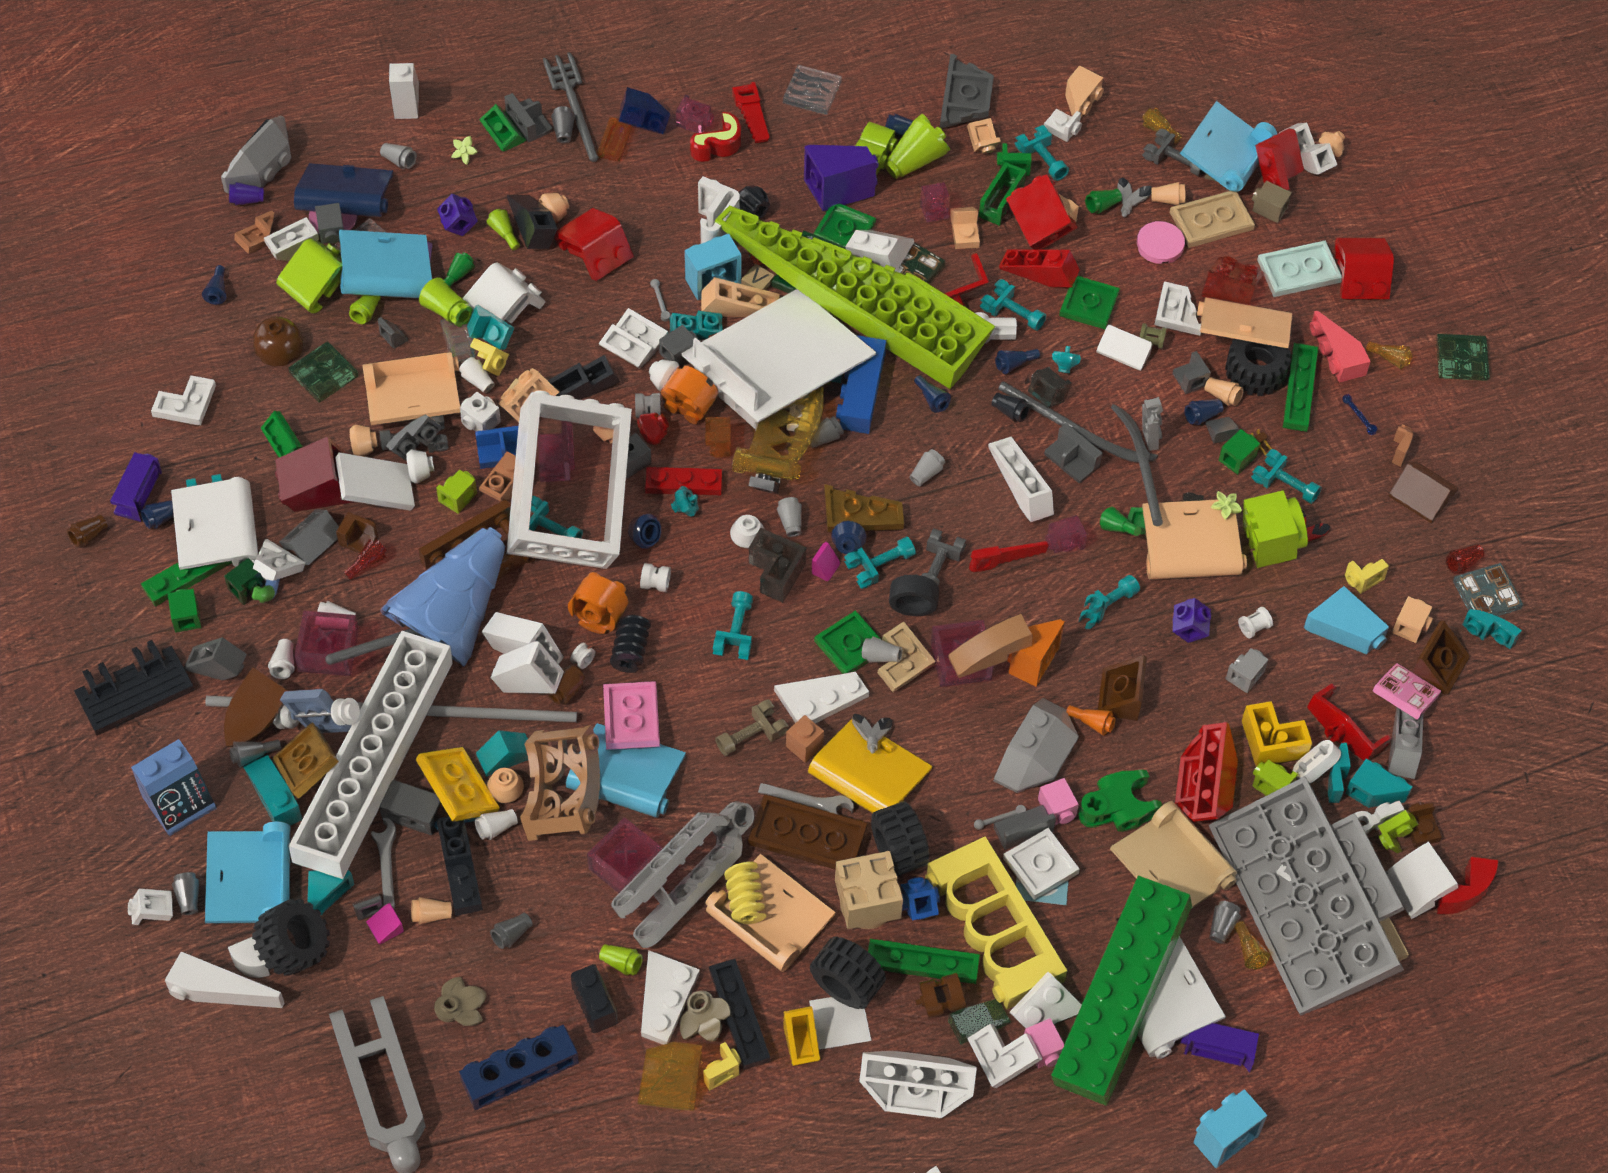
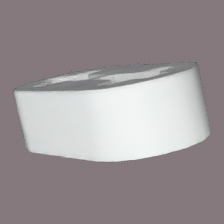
(1317, 761)

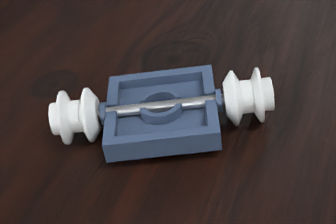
(319, 708)

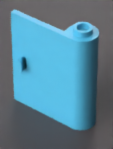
(1229, 150)
(384, 263)
(634, 775)
(253, 872)

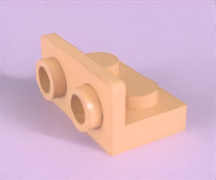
(528, 382)

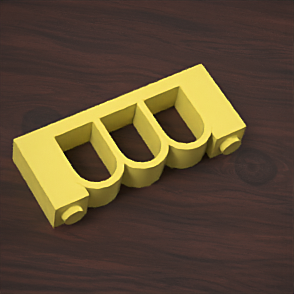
(968, 865)

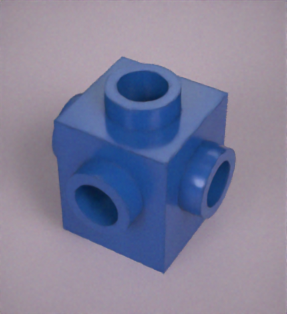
(920, 898)

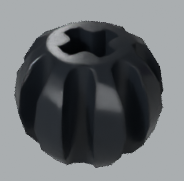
(754, 200)

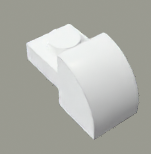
(246, 959)

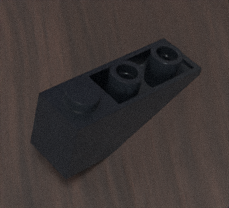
(533, 221)

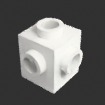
(479, 413)

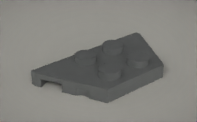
(966, 93)

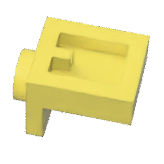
(494, 358)
(1368, 576)
(722, 1071)

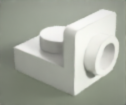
(1063, 125)
(150, 905)

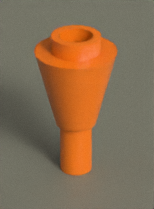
(1099, 720)

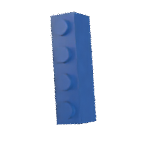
(861, 389)

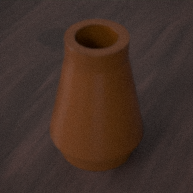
(84, 531)

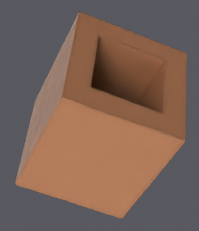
(804, 738)

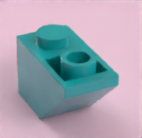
(1376, 786)

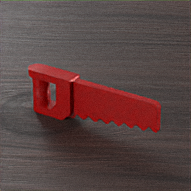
(751, 110)
(990, 557)

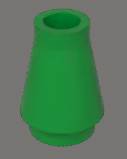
(1102, 199)

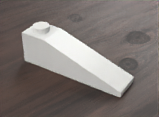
(1023, 479)
(211, 984)

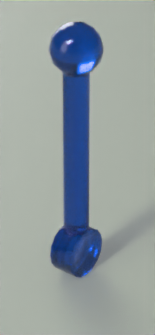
(1371, 428)

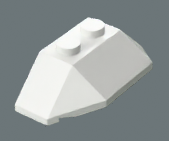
(916, 1082)

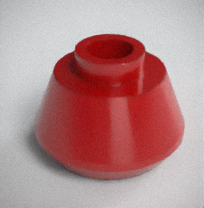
(653, 427)

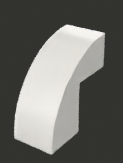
(1315, 157)

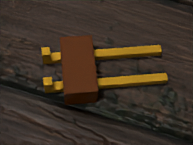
(1262, 437)

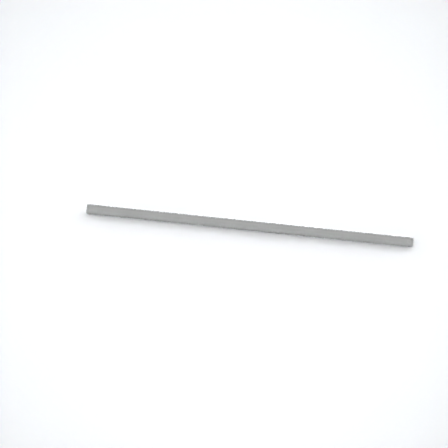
(466, 712)

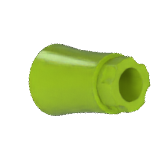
(445, 302)

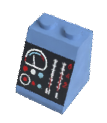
(173, 787)

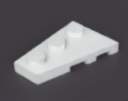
(821, 696)

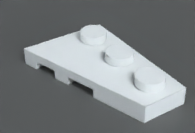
(665, 996)

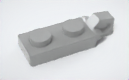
(1151, 422)

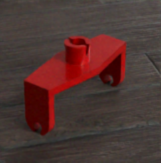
(955, 294)
(1342, 727)

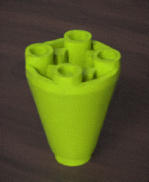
(917, 148)

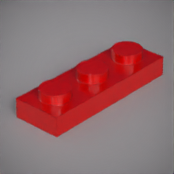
(668, 480)

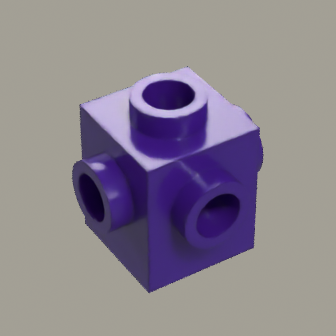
(457, 214)
(1191, 620)

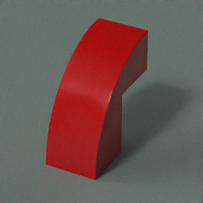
(1478, 878)

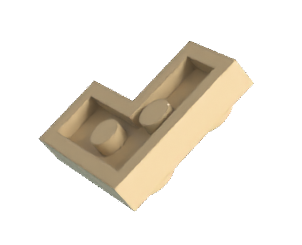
(913, 662)

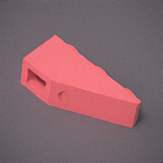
(1343, 351)

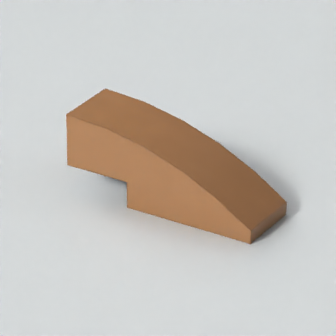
(991, 646)

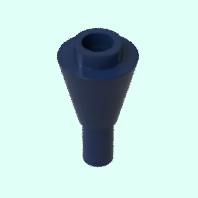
(215, 290)
(1010, 360)
(936, 398)

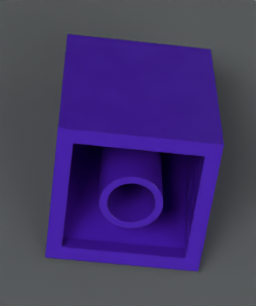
(839, 174)

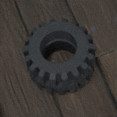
(1255, 377)
(901, 833)
(275, 944)
(847, 972)

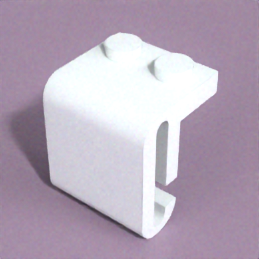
(712, 201)
(503, 292)

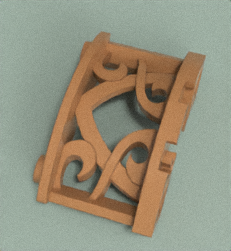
(540, 814)

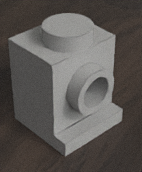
(1247, 670)

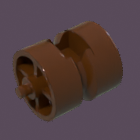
(942, 995)

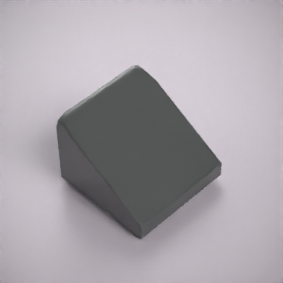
(391, 333)
(1221, 429)
(367, 907)

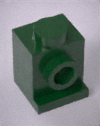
(243, 579)

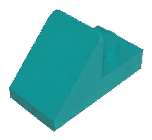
(489, 327)

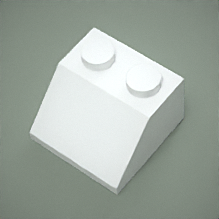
(880, 247)

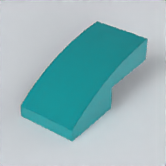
(1337, 773)

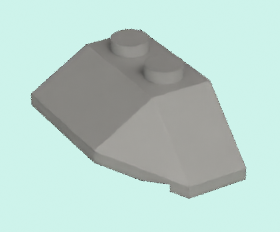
(260, 156)
(1037, 748)

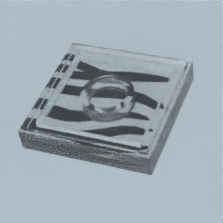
(812, 89)

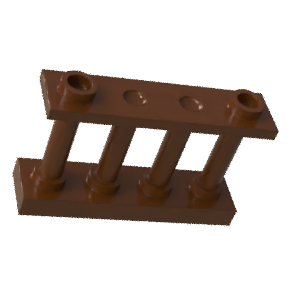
(494, 517)

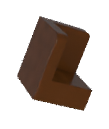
(356, 532)

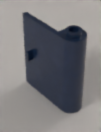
(354, 188)

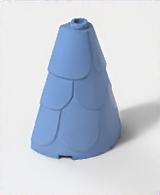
(452, 594)

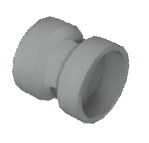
(647, 404)

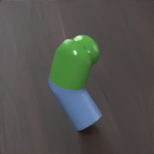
(267, 592)

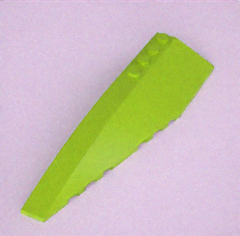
(874, 299)

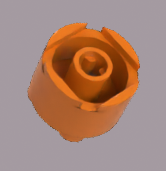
(688, 394)
(598, 603)

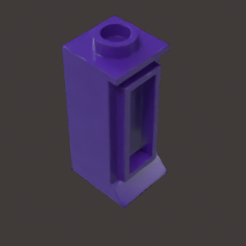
(136, 485)
(1223, 1044)

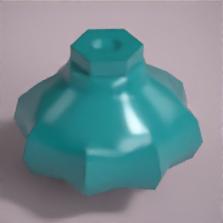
(1065, 360)
(685, 502)

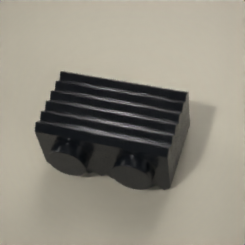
(594, 998)

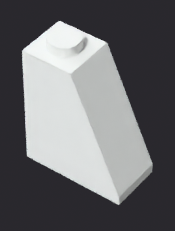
(404, 90)
(510, 633)
(527, 670)

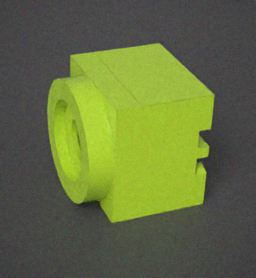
(1274, 528)

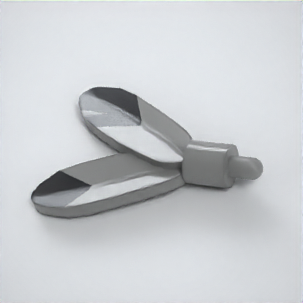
(1132, 199)
(870, 734)

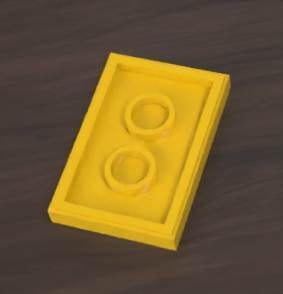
(457, 783)

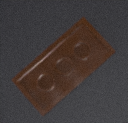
(806, 832)

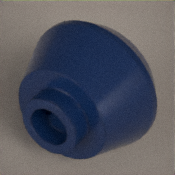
(645, 530)
(848, 536)

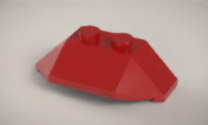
(1208, 774)

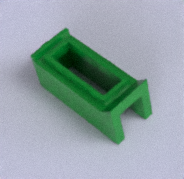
(1010, 176)

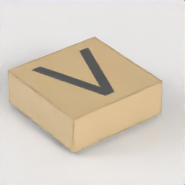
(758, 278)

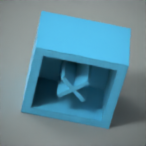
(712, 259)
(1229, 1127)

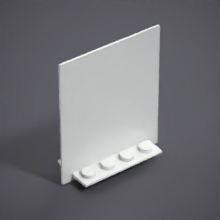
(777, 356)

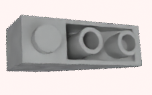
(1405, 745)

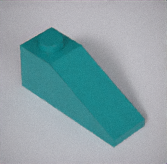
(273, 791)

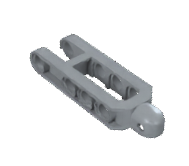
(673, 906)
(400, 1139)

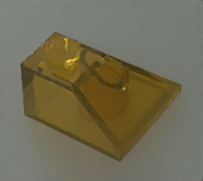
(671, 1076)

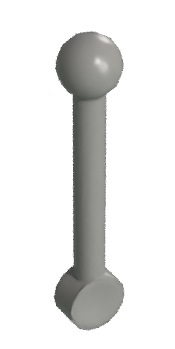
(665, 315)
(979, 824)

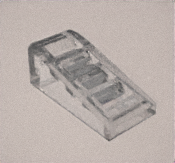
(457, 340)

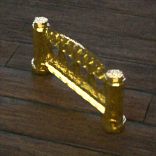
(763, 458)

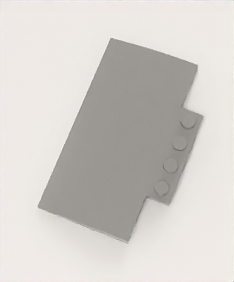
(1328, 917)

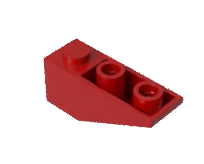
(1045, 267)

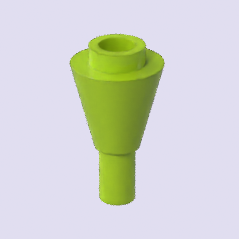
(500, 222)

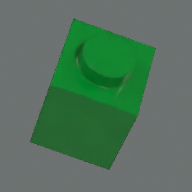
(1239, 451)
(184, 610)

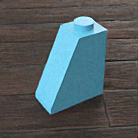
(1347, 622)

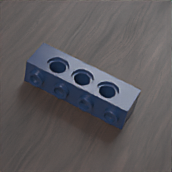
(510, 1080)

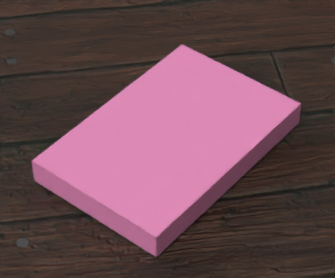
(631, 715)

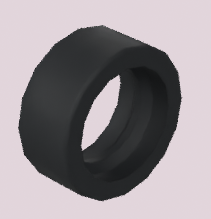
(925, 598)

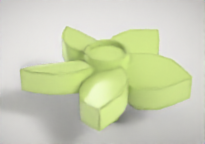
(464, 149)
(1227, 504)

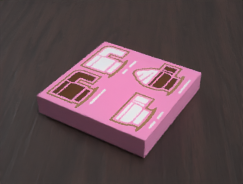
(1406, 691)

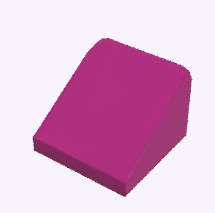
(825, 562)
(385, 924)

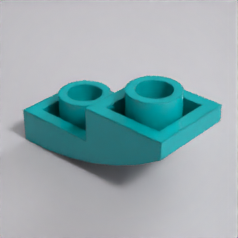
(702, 324)
(1483, 623)

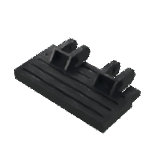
(134, 691)

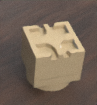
(868, 890)

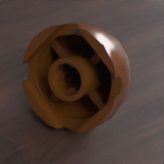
(277, 341)

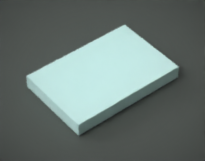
(1299, 268)

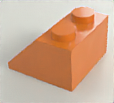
(1033, 661)

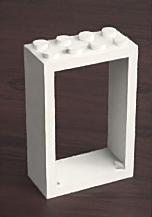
(556, 547)

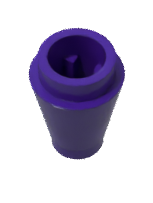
(245, 194)

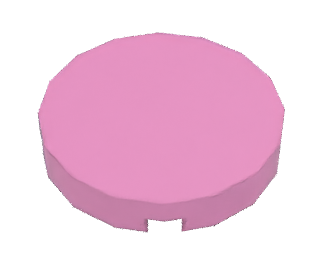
(1160, 242)

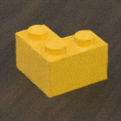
(1274, 740)

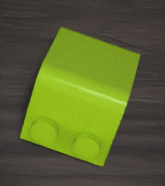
(312, 272)

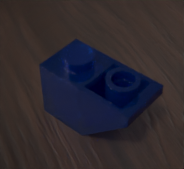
(643, 111)

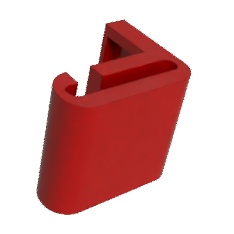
(597, 240)
(1364, 267)

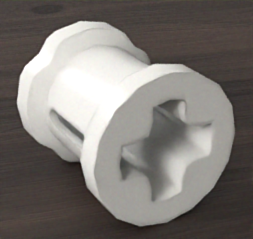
(1255, 622)

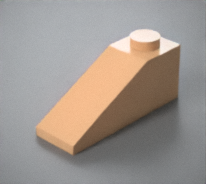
(734, 298)

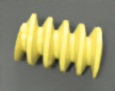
(743, 893)

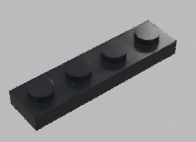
(742, 1021)

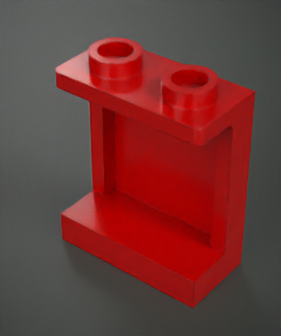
(1041, 212)

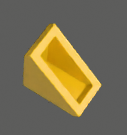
(801, 1035)

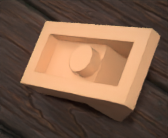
(965, 227)

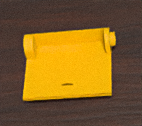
(865, 777)

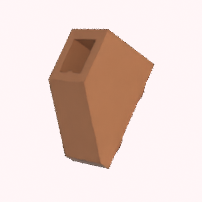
(500, 480)

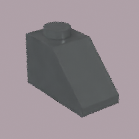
(216, 659)

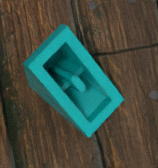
(502, 751)
(326, 889)

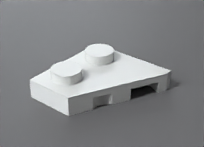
(1177, 310)
(276, 562)
(1046, 1001)

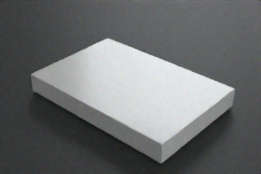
(374, 481)

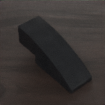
(585, 380)

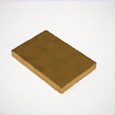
(305, 760)

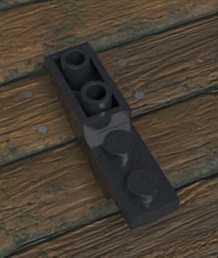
(459, 866)

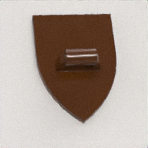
(252, 708)

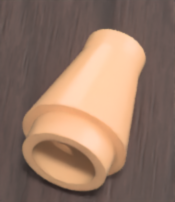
(1169, 194)
(1226, 391)
(429, 910)

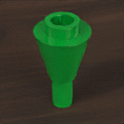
(460, 266)
(1115, 521)

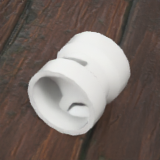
(655, 577)

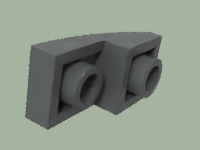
(418, 431)

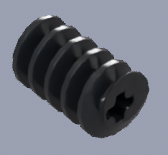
(630, 643)

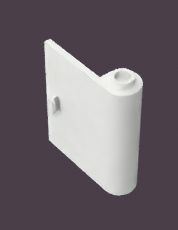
(219, 523)
(1177, 1005)

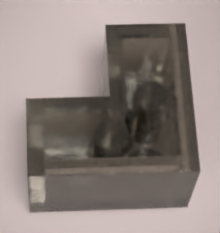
(780, 560)

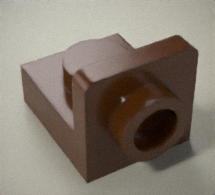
(1427, 829)

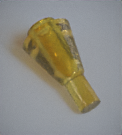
(1155, 120)
(1397, 355)
(1254, 954)

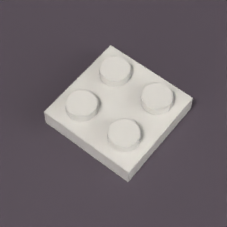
(1041, 863)

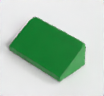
(502, 128)

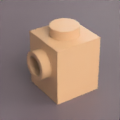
(1413, 619)

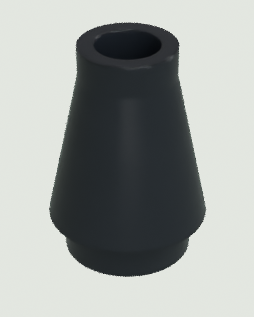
(1012, 407)

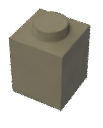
(1271, 201)

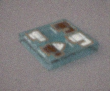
(1488, 590)

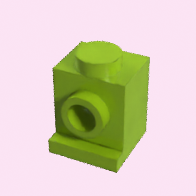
(457, 491)
(1271, 777)

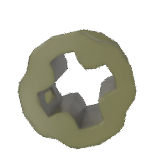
(1153, 331)

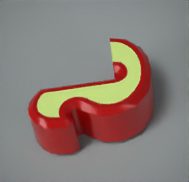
(720, 142)

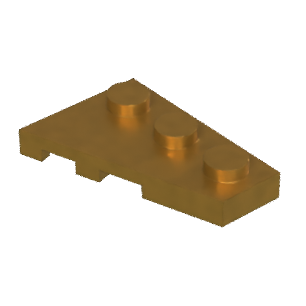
(869, 512)

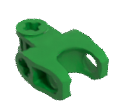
(1117, 803)

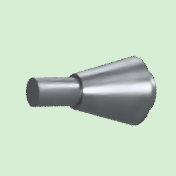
(246, 752)

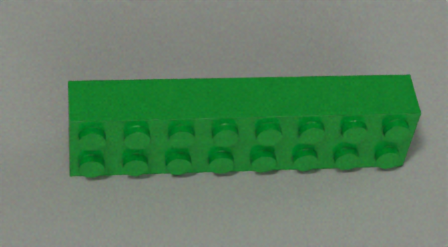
(1122, 990)

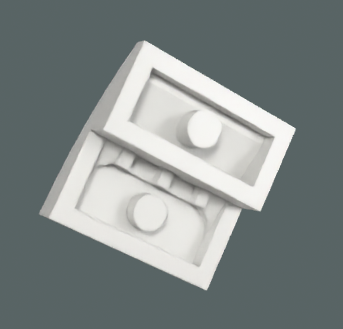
(633, 338)
(1421, 880)

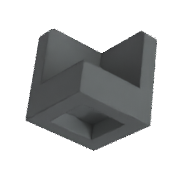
(1192, 375)

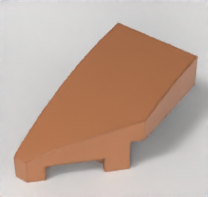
(253, 237)
(1403, 437)

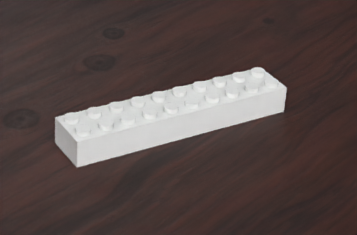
(371, 755)

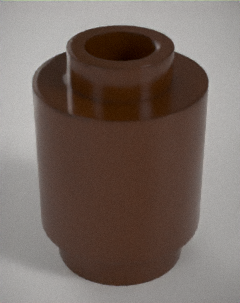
(569, 685)

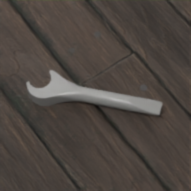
(828, 804)
(384, 843)

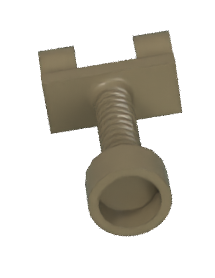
(726, 742)

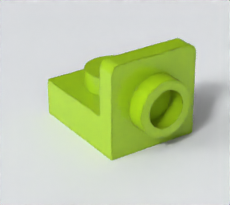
(1396, 827)

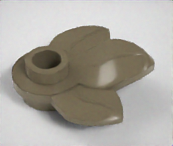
(463, 1003)
(706, 1019)

